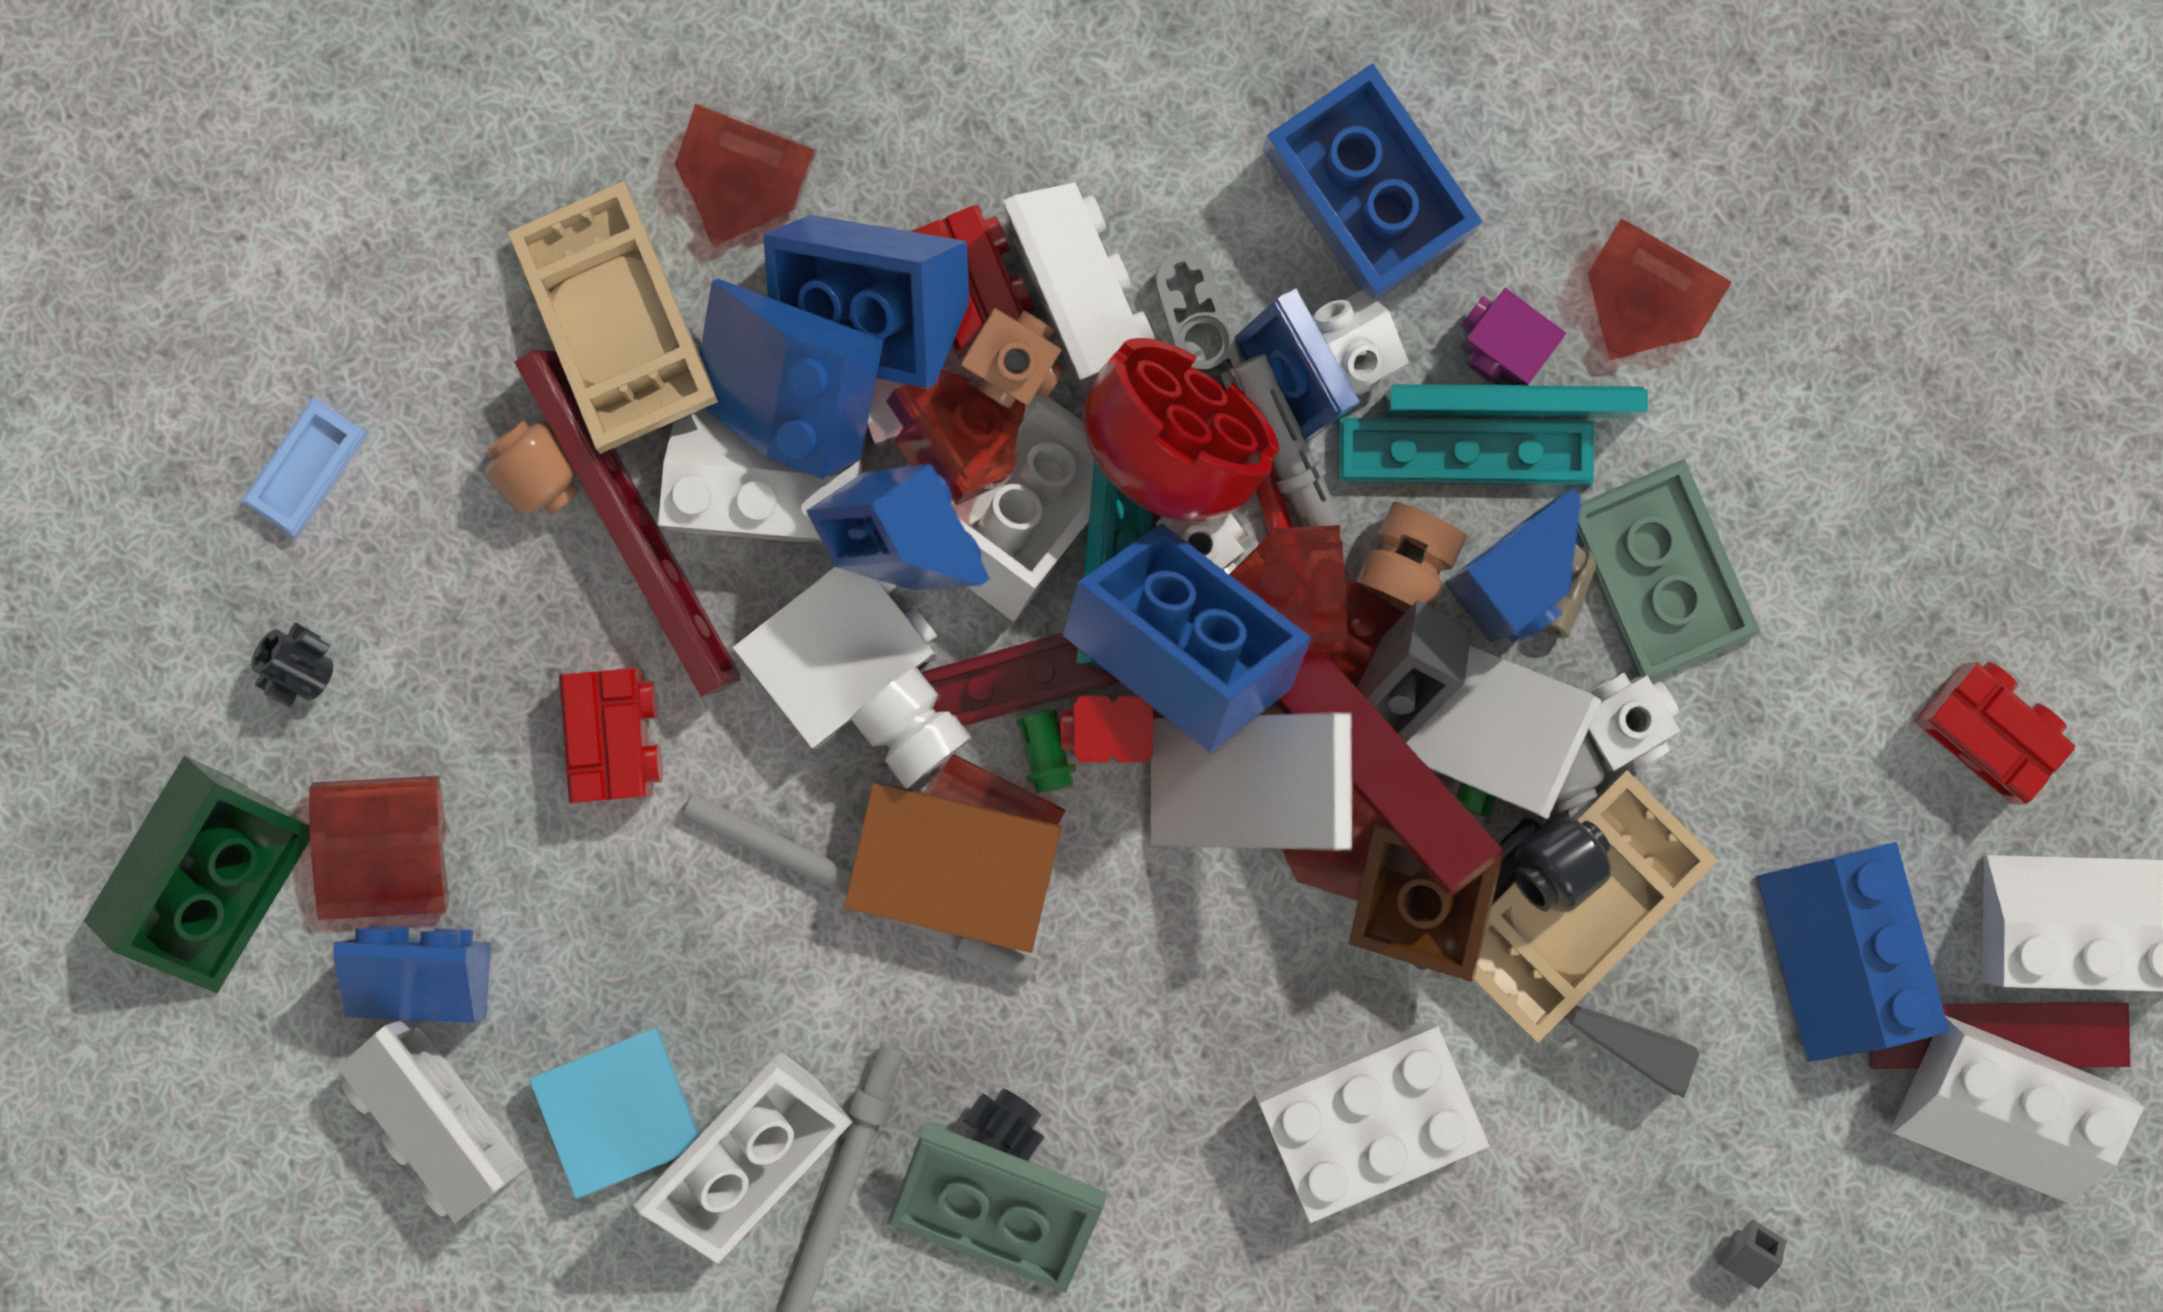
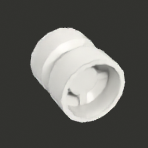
(910, 727)

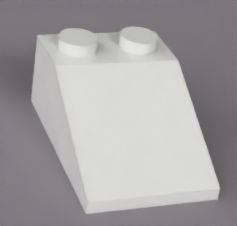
(1039, 510)

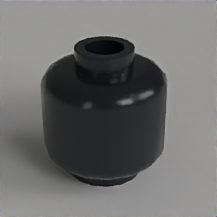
(1562, 864)

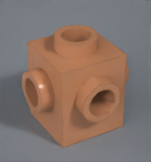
(996, 339)

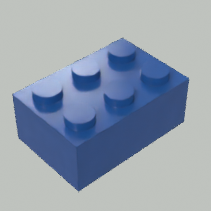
(1371, 183)
(1185, 636)

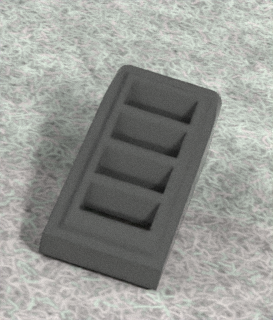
(1653, 1054)

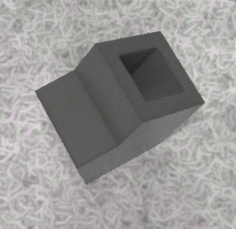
(1754, 1254)

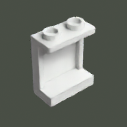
(835, 651)

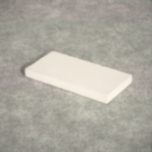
(1264, 787)

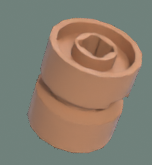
(1400, 578)

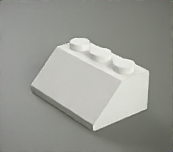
(1074, 277)
(732, 490)
(2073, 923)
(2016, 1112)
(430, 1119)
(745, 1159)

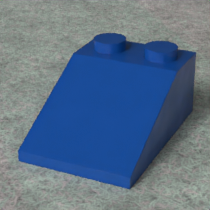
(788, 379)

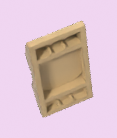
(612, 317)
(1548, 960)

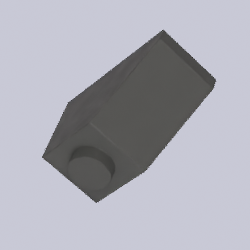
(1416, 668)

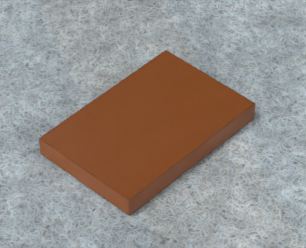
(953, 866)

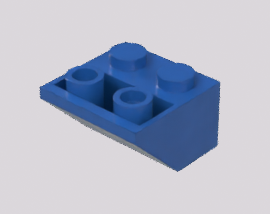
(899, 530)
(413, 978)

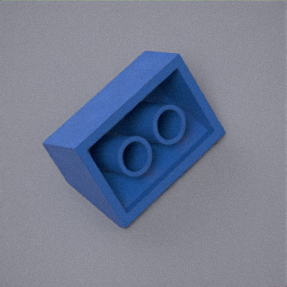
(877, 282)
(1522, 575)
(1852, 953)

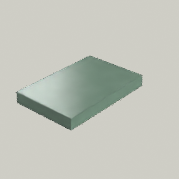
(1664, 571)
(996, 1207)

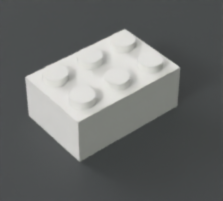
(1372, 1121)

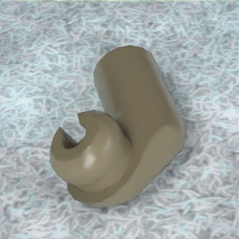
(1570, 605)

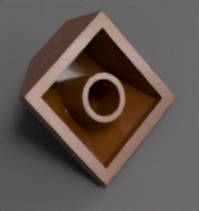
(1411, 915)

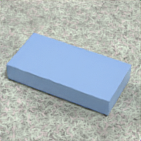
(305, 467)

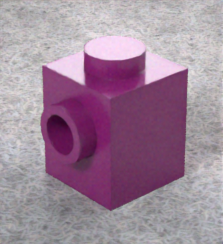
(1508, 339)

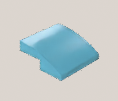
(615, 1112)

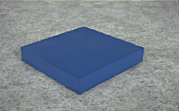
(1300, 363)

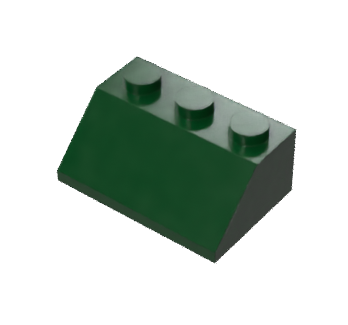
(198, 876)

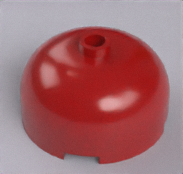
(1175, 434)

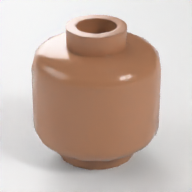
(531, 469)

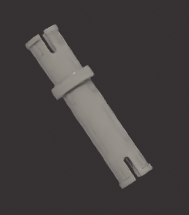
(1295, 465)

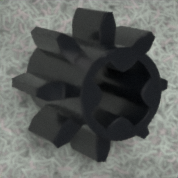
(292, 665)
(1005, 1124)

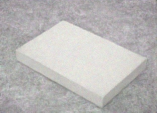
(1508, 732)

